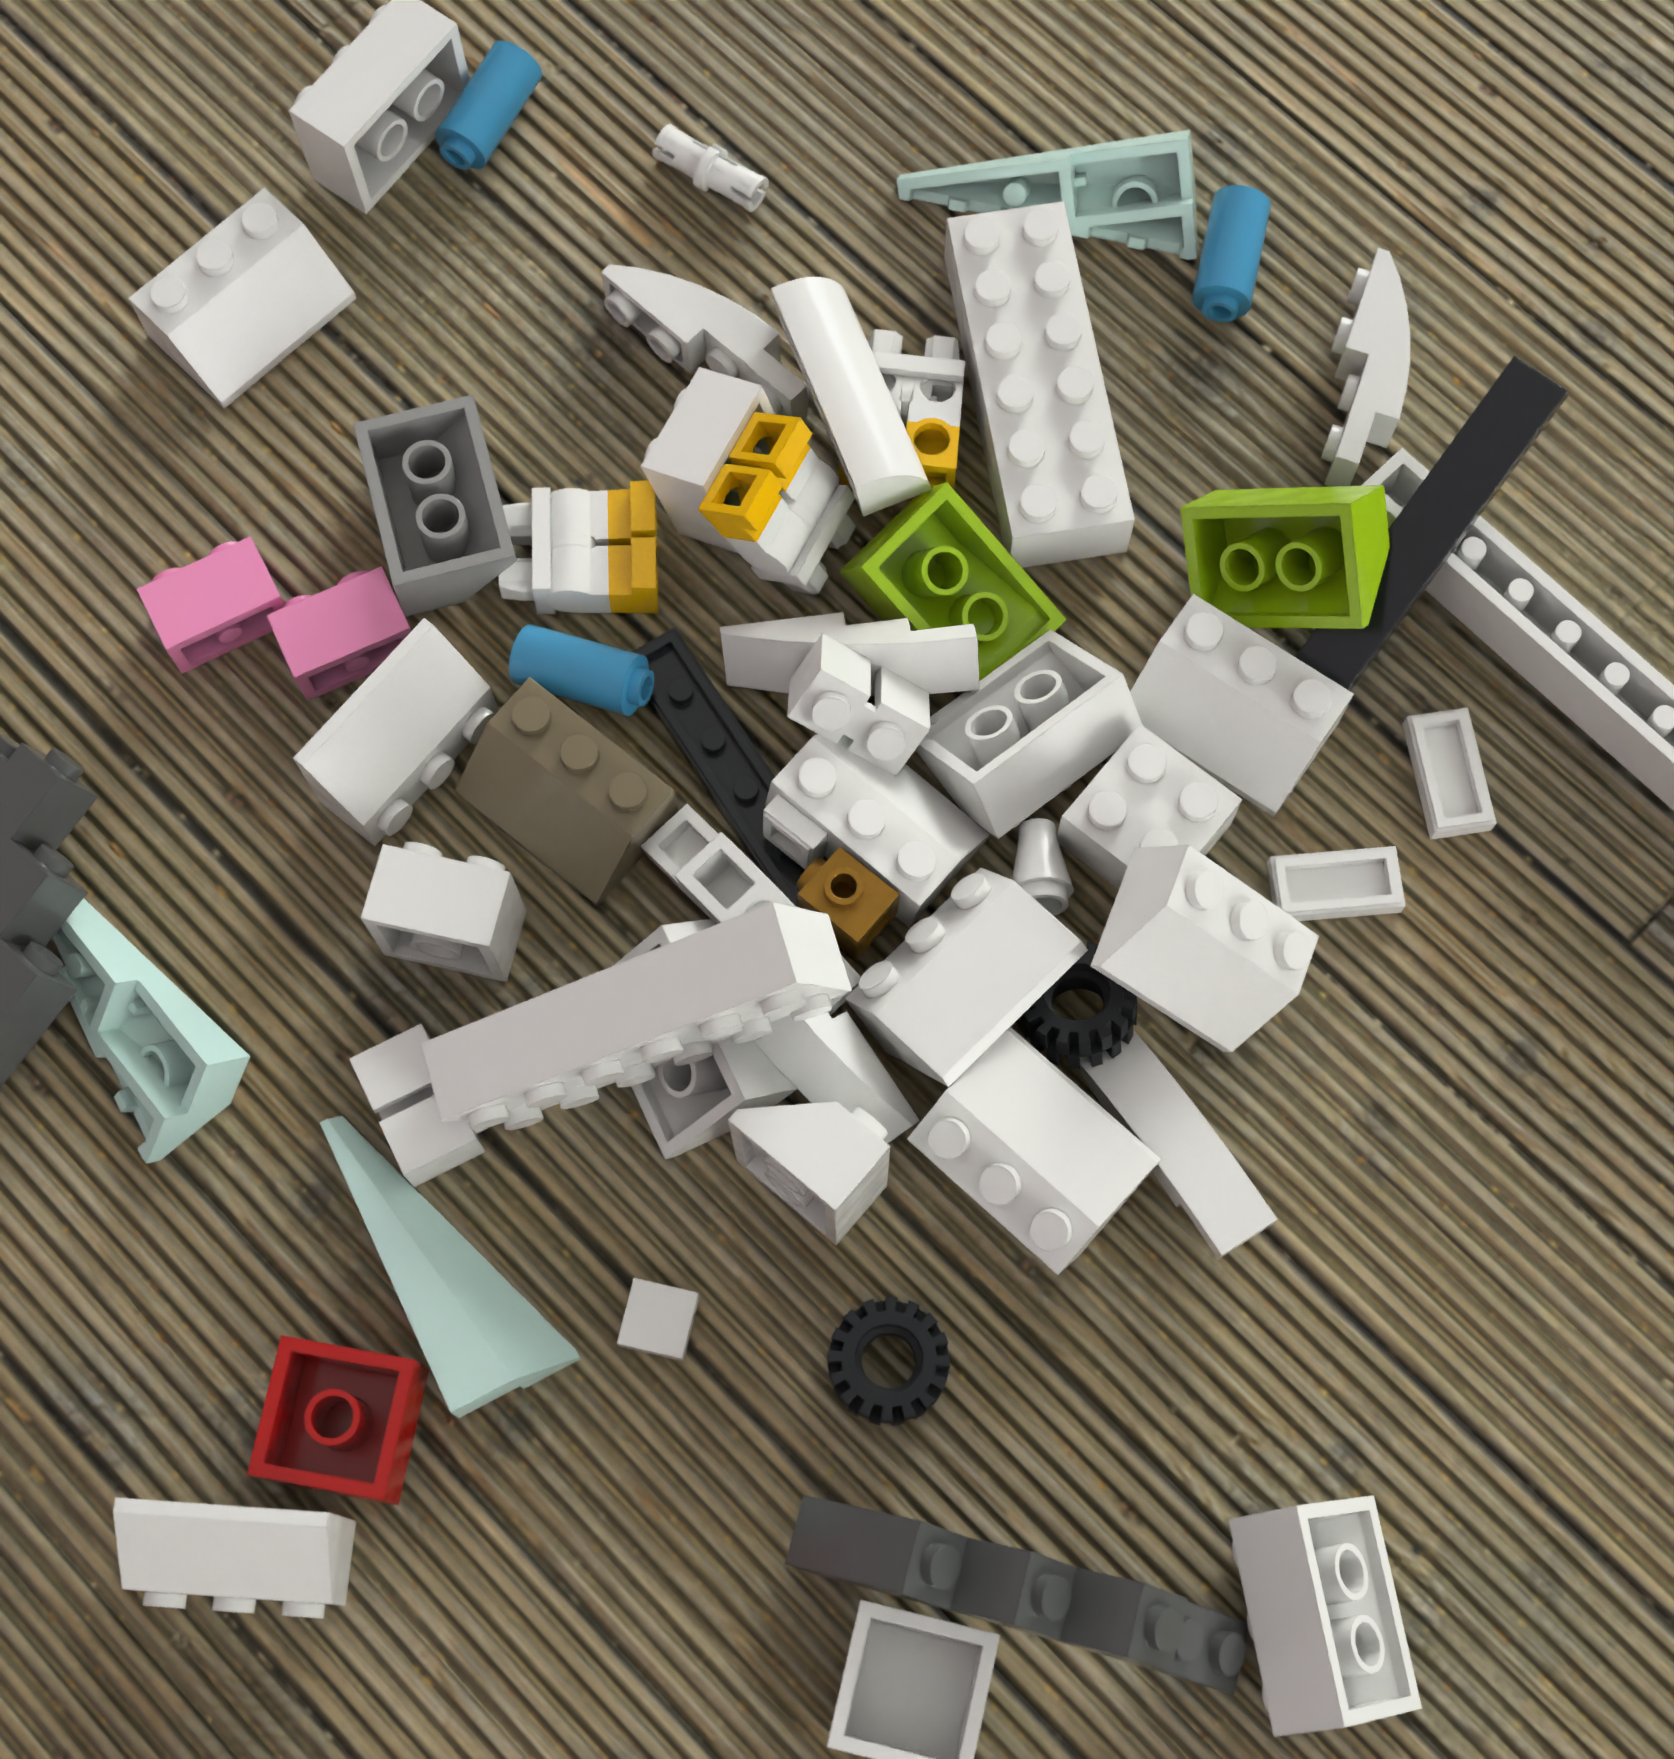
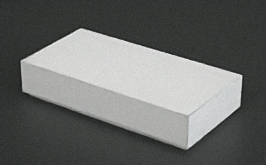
(1449, 773)
(1337, 883)

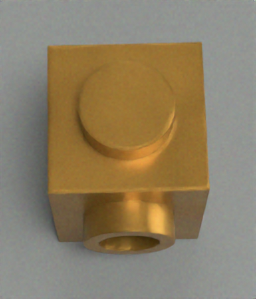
(851, 896)

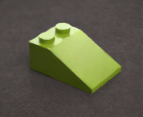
(948, 571)

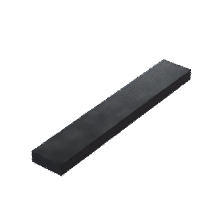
(1442, 514)
(717, 752)

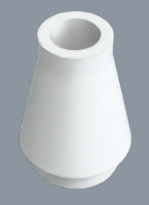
(1041, 866)

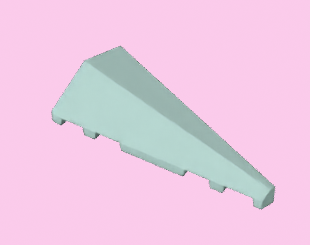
(1111, 191)
(163, 1048)
(462, 1310)

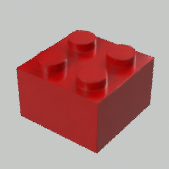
(339, 1420)

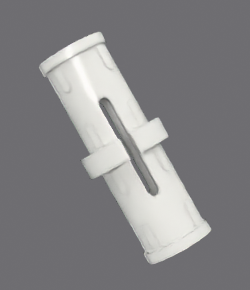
(710, 168)

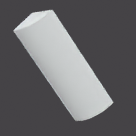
(849, 393)

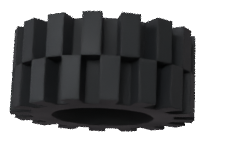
(1086, 1036)
(888, 1319)

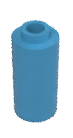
(488, 106)
(1231, 253)
(581, 669)

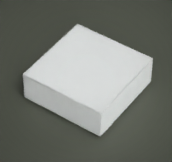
(793, 832)
(658, 1319)

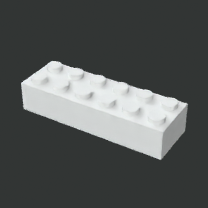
(1037, 385)
(638, 1017)

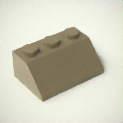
(564, 791)

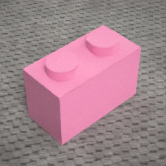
(212, 604)
(339, 631)

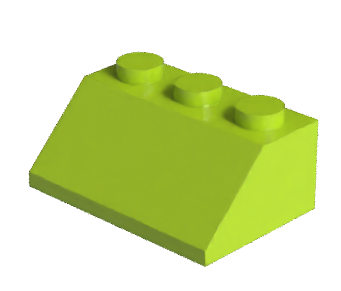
(1288, 554)

